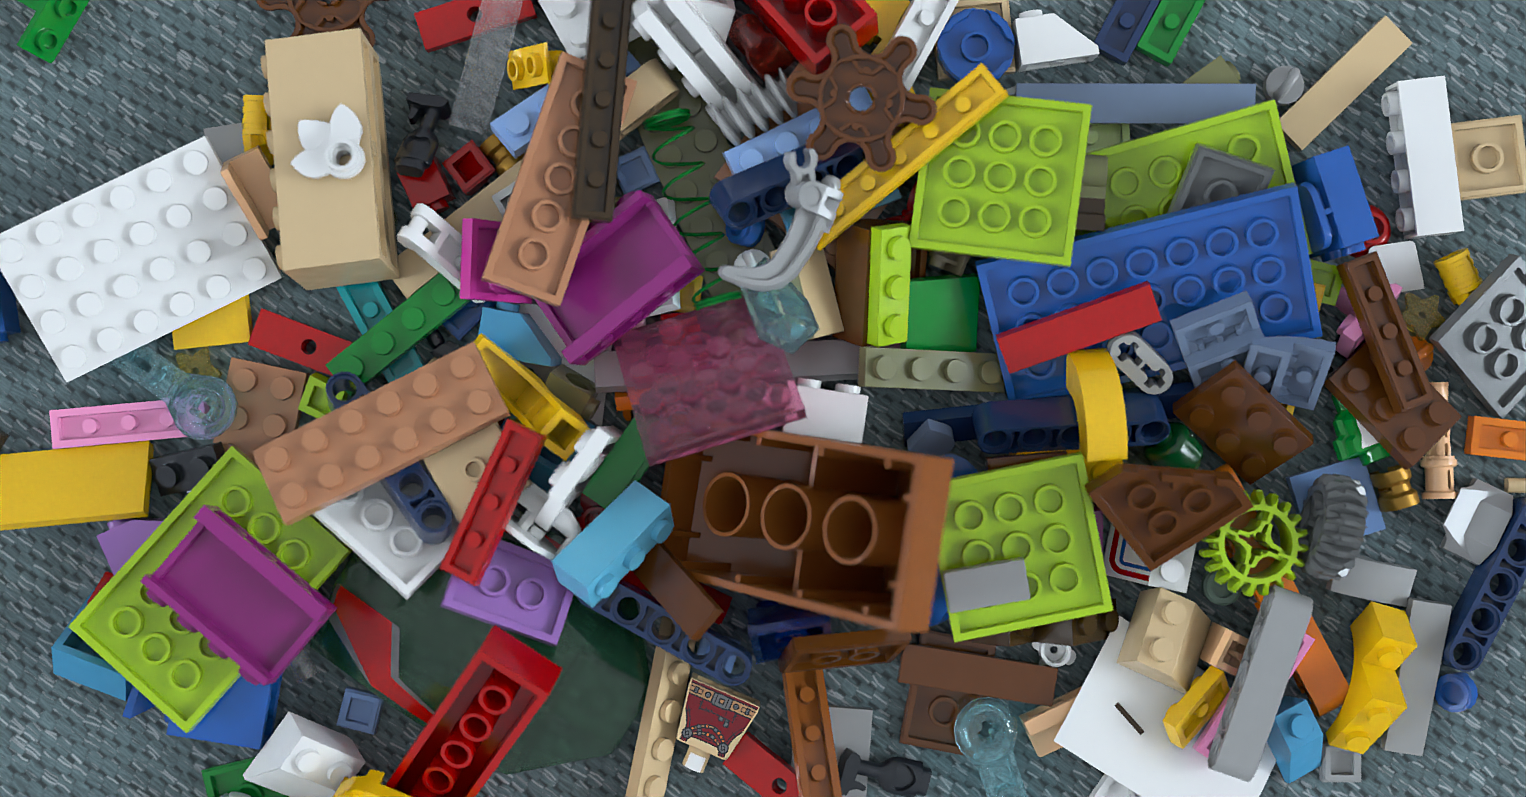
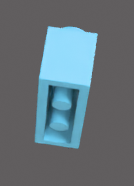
(613, 544)

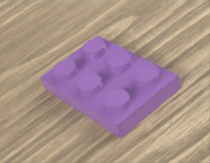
(515, 595)

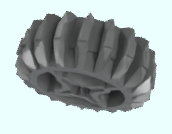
(1335, 526)

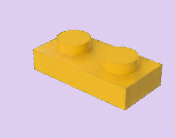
(1196, 707)

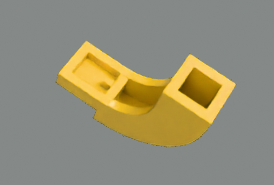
(1099, 408)

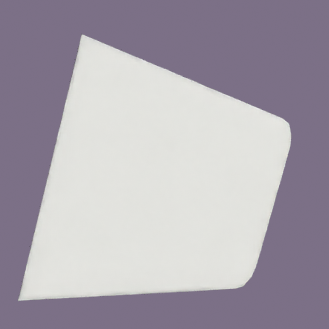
(1401, 264)

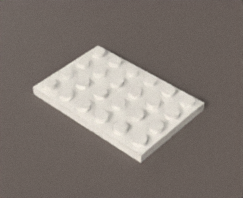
(134, 259)

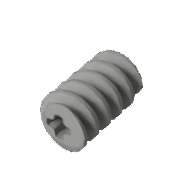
(755, 109)

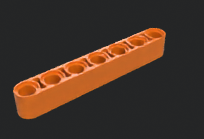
(1318, 670)

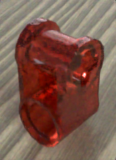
(760, 47)

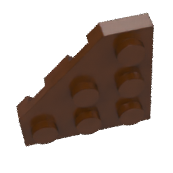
(1166, 507)

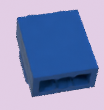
(1333, 204)
(239, 718)

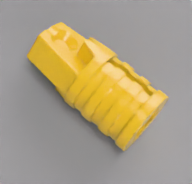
(256, 125)
(1458, 275)

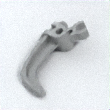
(814, 215)

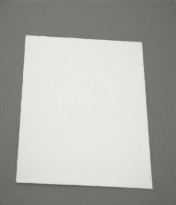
(1146, 761)

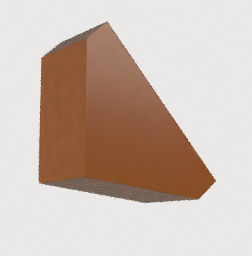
(814, 524)

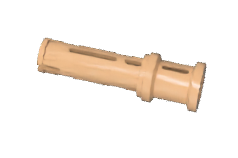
(1439, 463)

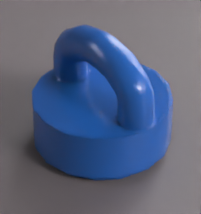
(747, 236)
(1456, 692)

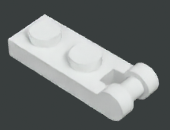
(442, 248)

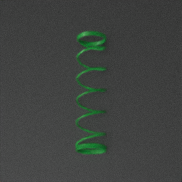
(681, 115)

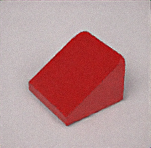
(469, 168)

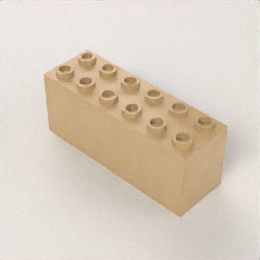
(328, 225)

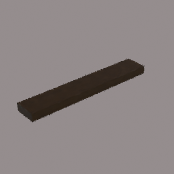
(601, 110)

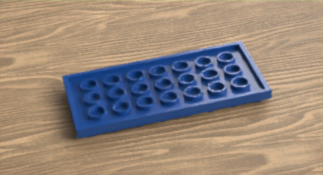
(1190, 263)

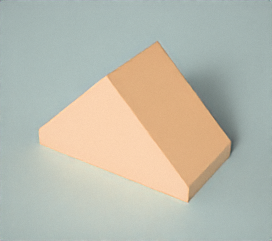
(1223, 648)

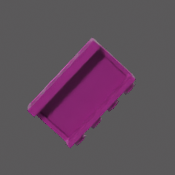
(620, 277)
(238, 597)

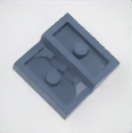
(1216, 335)
(1291, 367)

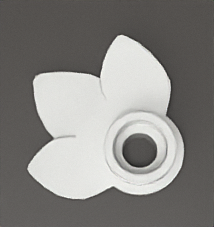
(328, 143)

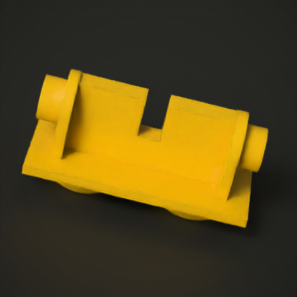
(531, 66)

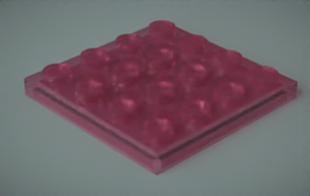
(705, 381)

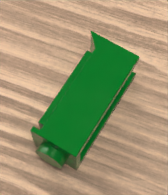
(619, 469)

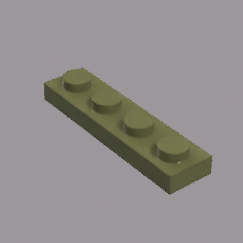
(929, 370)

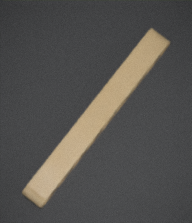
(651, 94)

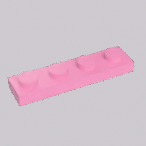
(114, 424)

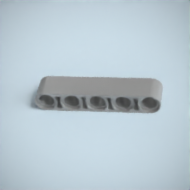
(1260, 683)

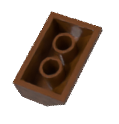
(854, 274)

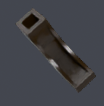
(1066, 632)

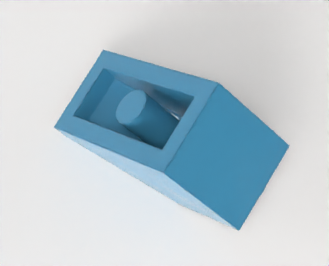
(518, 334)
(1295, 739)

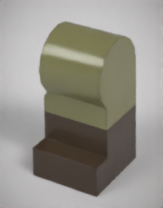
(1093, 194)

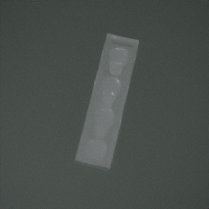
(485, 64)

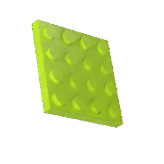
(1006, 184)
(1034, 514)

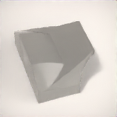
(1476, 521)

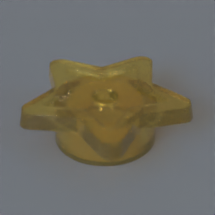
(1429, 307)
(199, 360)

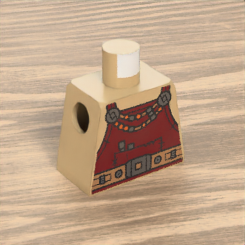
(713, 721)

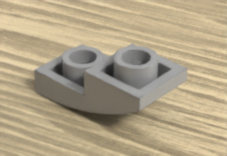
(1376, 581)

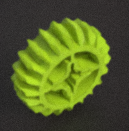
(1247, 557)

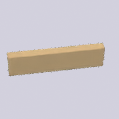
(1343, 83)

